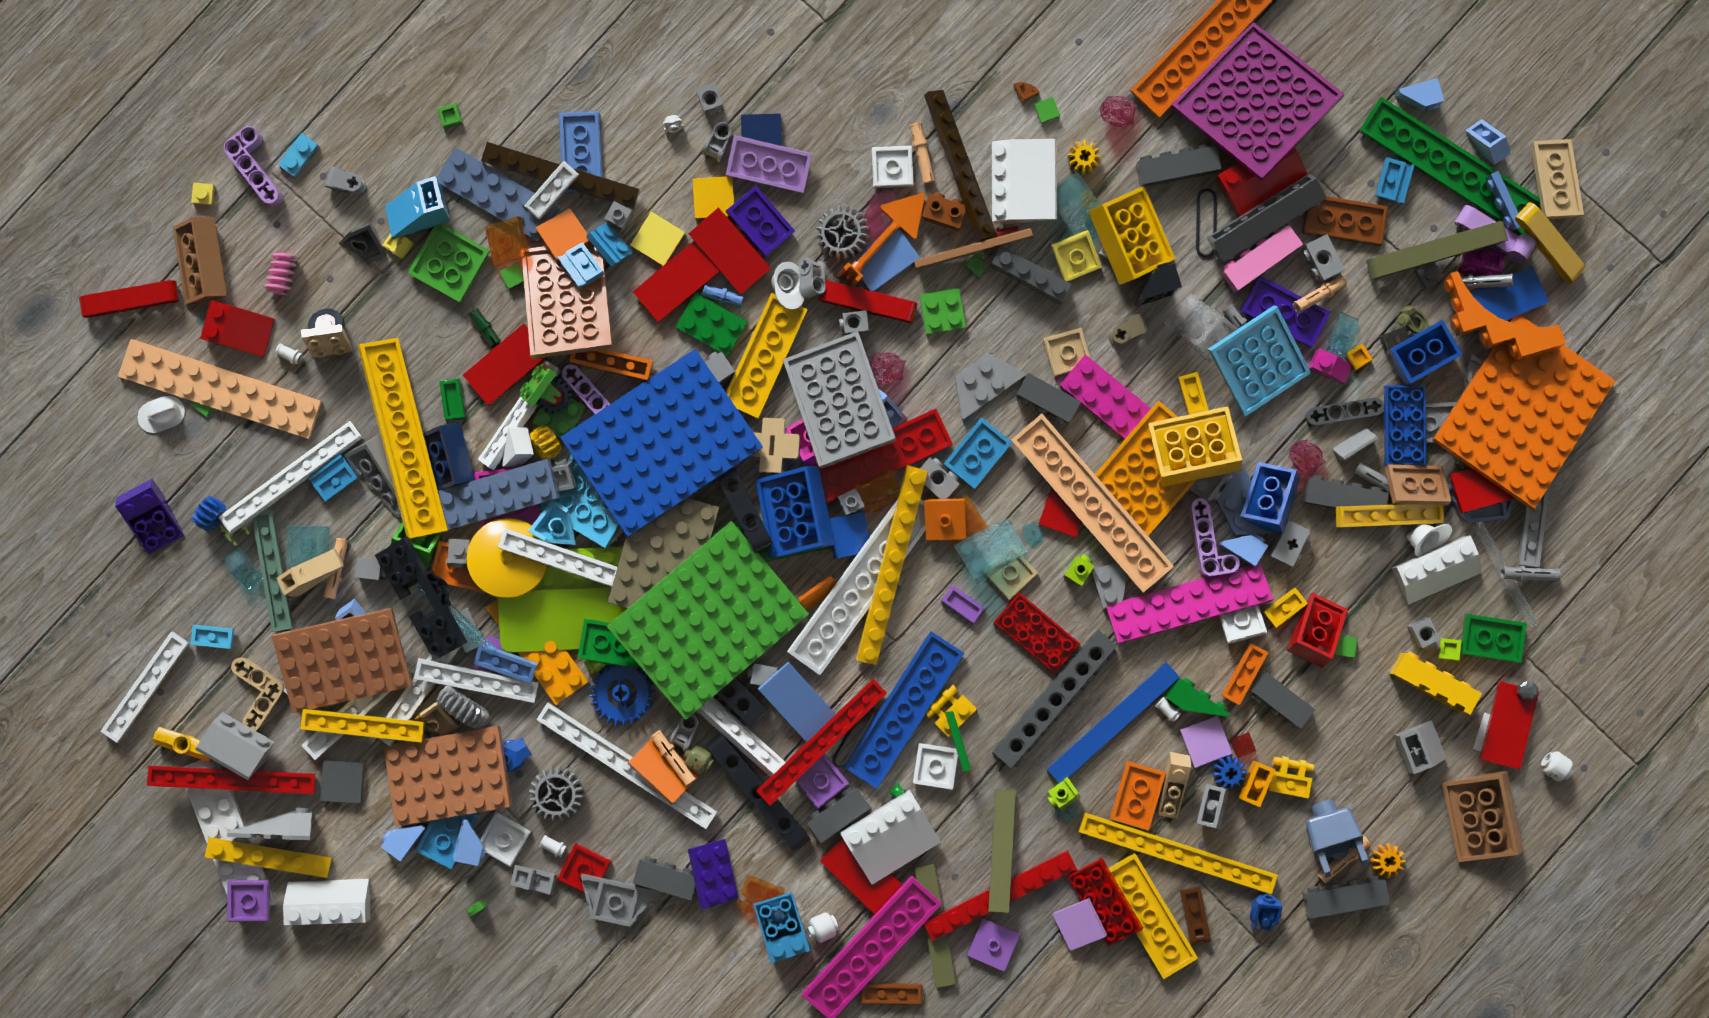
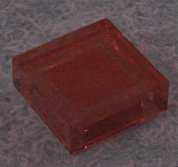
(1242, 744)

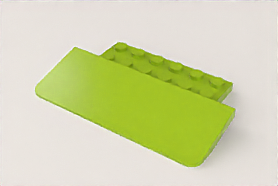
(558, 608)

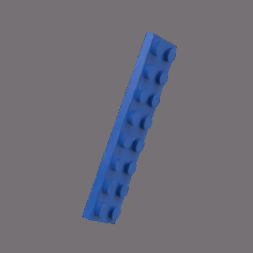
(904, 709)

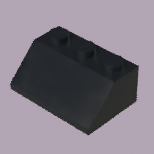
(1160, 284)

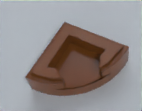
(1025, 91)

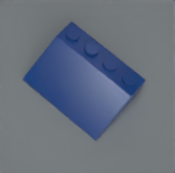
(795, 511)

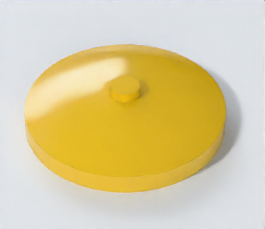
(499, 571)

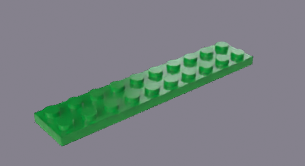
(1440, 158)

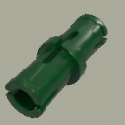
(484, 327)

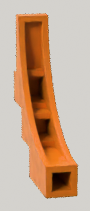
(1494, 331)

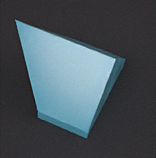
(554, 525)

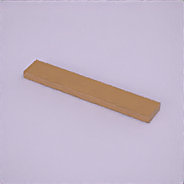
(973, 249)

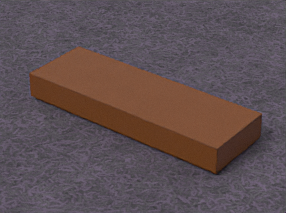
(892, 993)

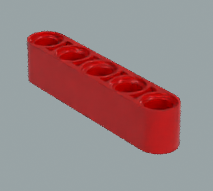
(129, 299)
(869, 301)

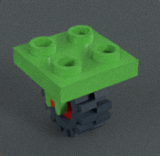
(546, 391)

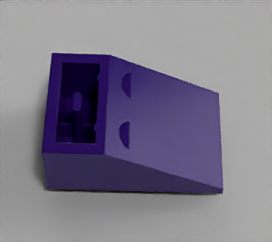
(149, 516)

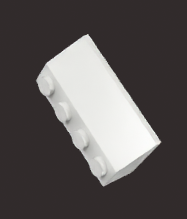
(1438, 569)
(327, 902)

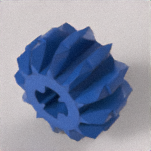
(208, 512)
(1234, 778)

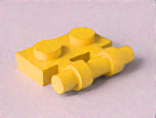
(961, 707)
(1288, 783)

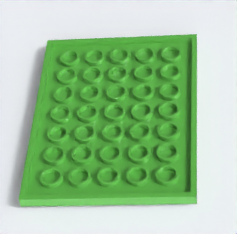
(707, 620)

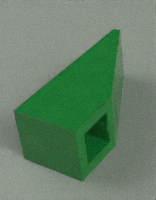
(1188, 698)

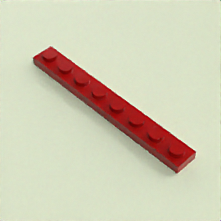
(821, 742)
(228, 780)
(1020, 885)

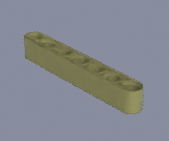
(1437, 250)

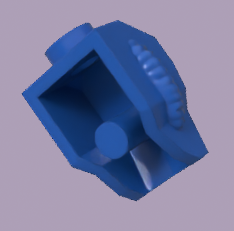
(515, 754)
(1265, 912)

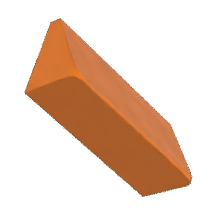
(817, 593)

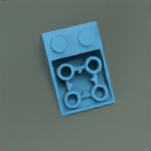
(417, 208)
(782, 927)

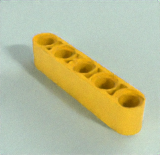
(1550, 242)

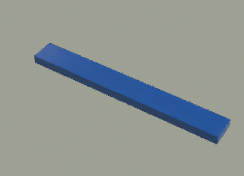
(1113, 722)

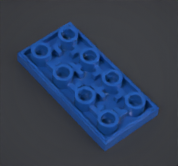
(1512, 301)
(1405, 425)

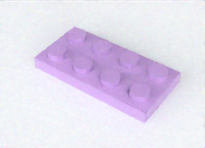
(768, 163)

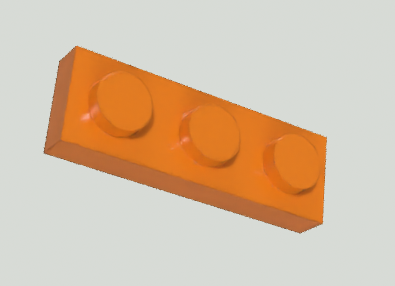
(1244, 674)

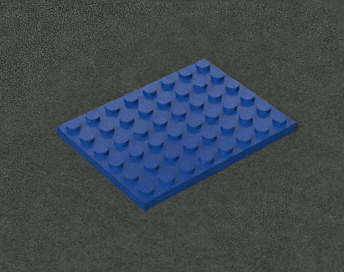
(661, 442)

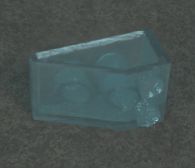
(1073, 204)
(990, 550)

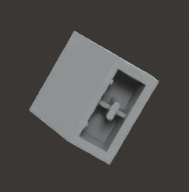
(1420, 747)

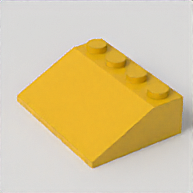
(1131, 235)
(1195, 446)

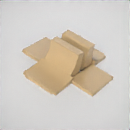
(777, 446)

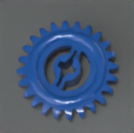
(623, 713)

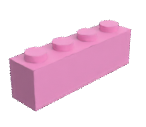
(1261, 258)

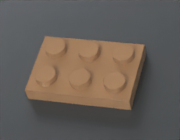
(1418, 485)

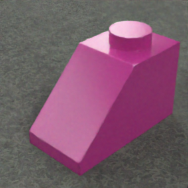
(1329, 366)

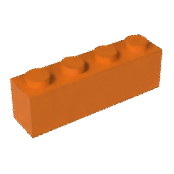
(614, 363)

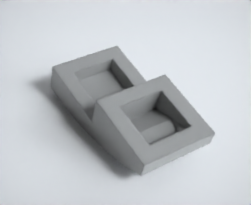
(533, 879)

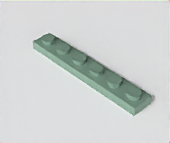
(271, 568)

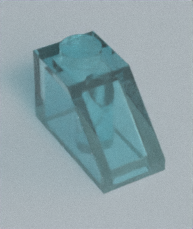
(1342, 335)

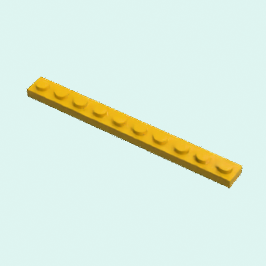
(891, 565)
(1177, 853)

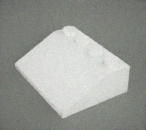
(1024, 180)
(890, 837)

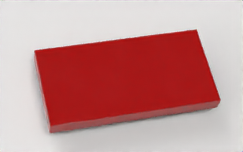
(729, 251)
(676, 281)
(503, 366)
(1476, 491)
(1036, 633)
(1508, 727)
(848, 871)
(1108, 900)

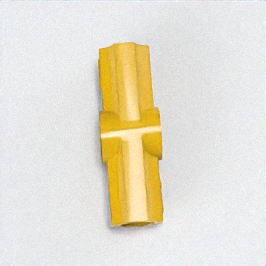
(174, 740)

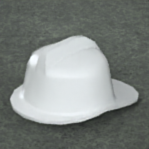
(786, 285)
(161, 414)
(1428, 538)

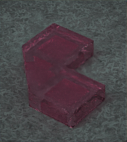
(873, 212)

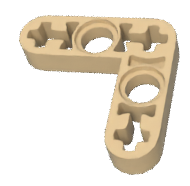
(264, 687)

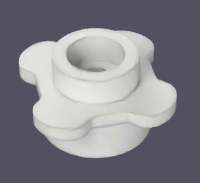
(672, 124)

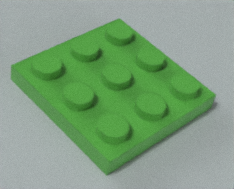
(449, 262)

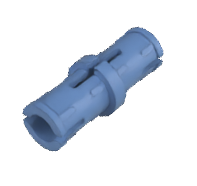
(722, 296)

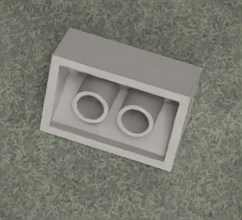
(235, 746)

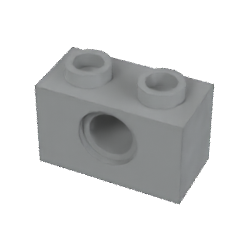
(1324, 247)
(949, 483)
(1213, 806)

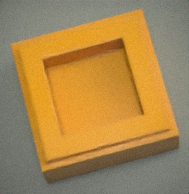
(1358, 357)

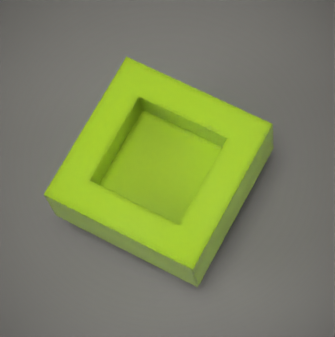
(1450, 649)

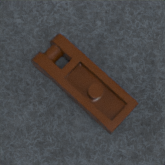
(1195, 915)

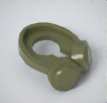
(1405, 321)

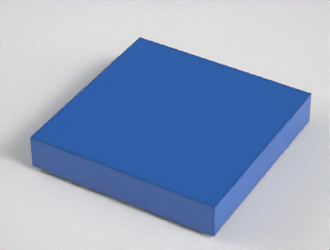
(848, 534)

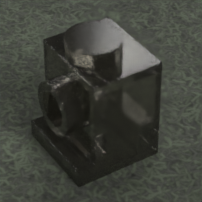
(1389, 339)

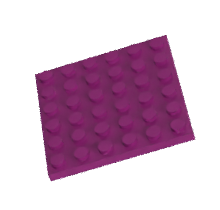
(1257, 101)

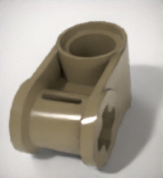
(1130, 329)

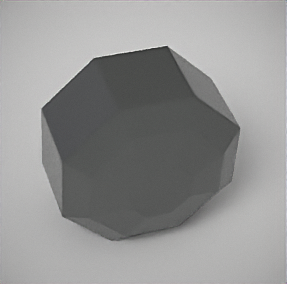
(1527, 690)

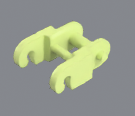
(229, 536)

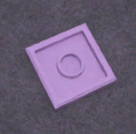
(1205, 741)
(1079, 924)

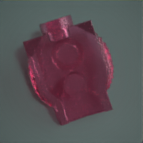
(1118, 111)
(887, 367)
(1306, 456)

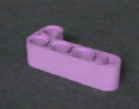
(255, 171)
(1515, 249)
(588, 398)
(1208, 536)

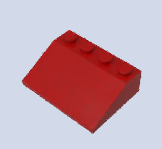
(1247, 191)

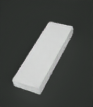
(551, 190)

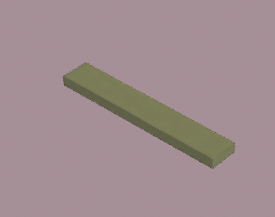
(1002, 851)
(939, 947)

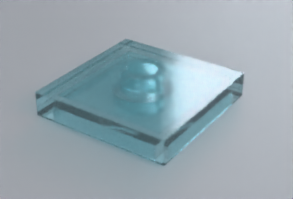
(306, 543)

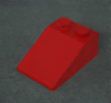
(237, 328)
(1317, 630)

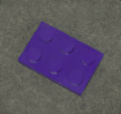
(760, 221)
(712, 873)

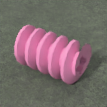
(280, 273)

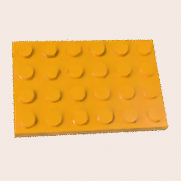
(1134, 476)

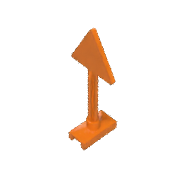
(905, 215)

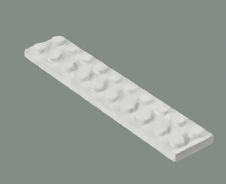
(848, 598)

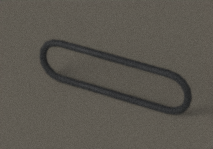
(1197, 220)
(856, 744)

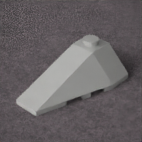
(371, 463)
(291, 826)

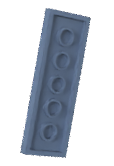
(490, 191)
(499, 494)

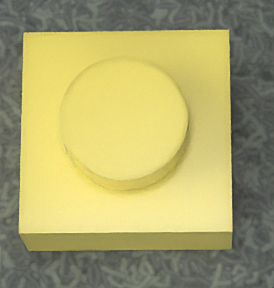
(203, 194)

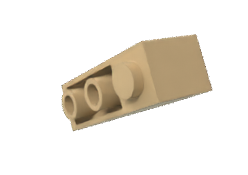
(310, 573)
(1174, 785)

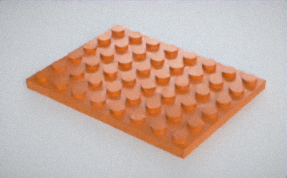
(1523, 417)

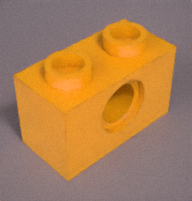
(1256, 783)

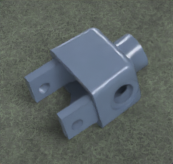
(1333, 834)

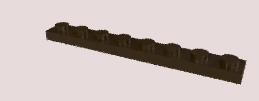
(960, 165)
(543, 169)

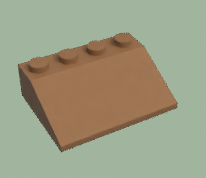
(1482, 817)

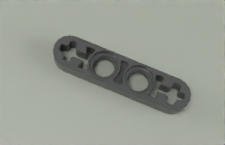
(1344, 411)

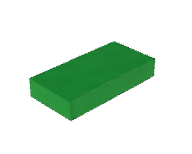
(452, 399)

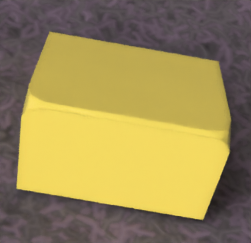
(399, 246)

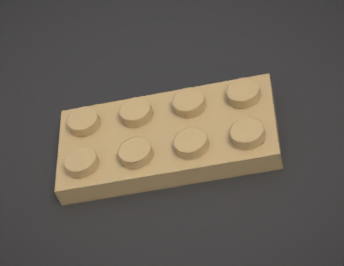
(1557, 179)

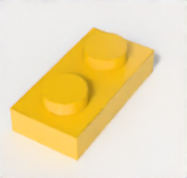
(1193, 393)
(1285, 607)

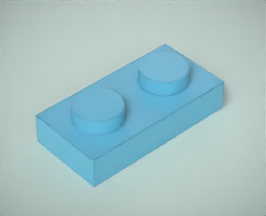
(298, 155)
(212, 636)

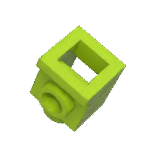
(1072, 573)
(1071, 794)

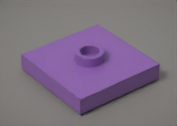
(822, 781)
(248, 900)
(993, 944)

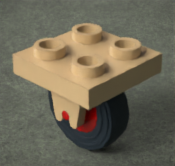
(326, 334)

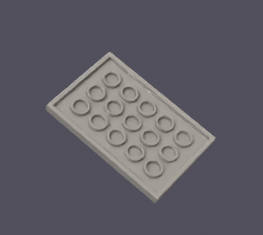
(839, 400)

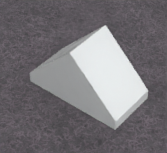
(517, 447)

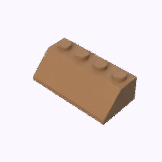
(199, 260)

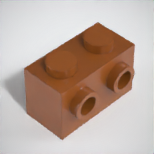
(944, 211)

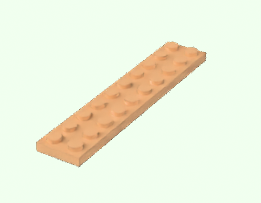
(220, 388)
(1092, 503)

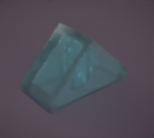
(243, 567)

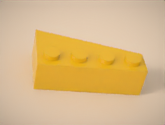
(1434, 683)

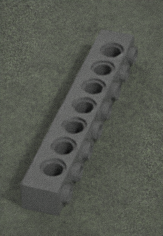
(1096, 641)

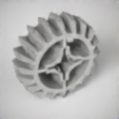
(826, 229)
(462, 707)
(552, 785)

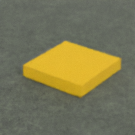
(711, 194)

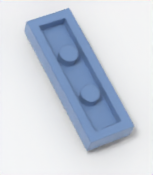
(1503, 200)
(506, 664)

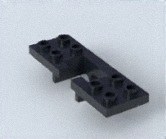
(405, 570)

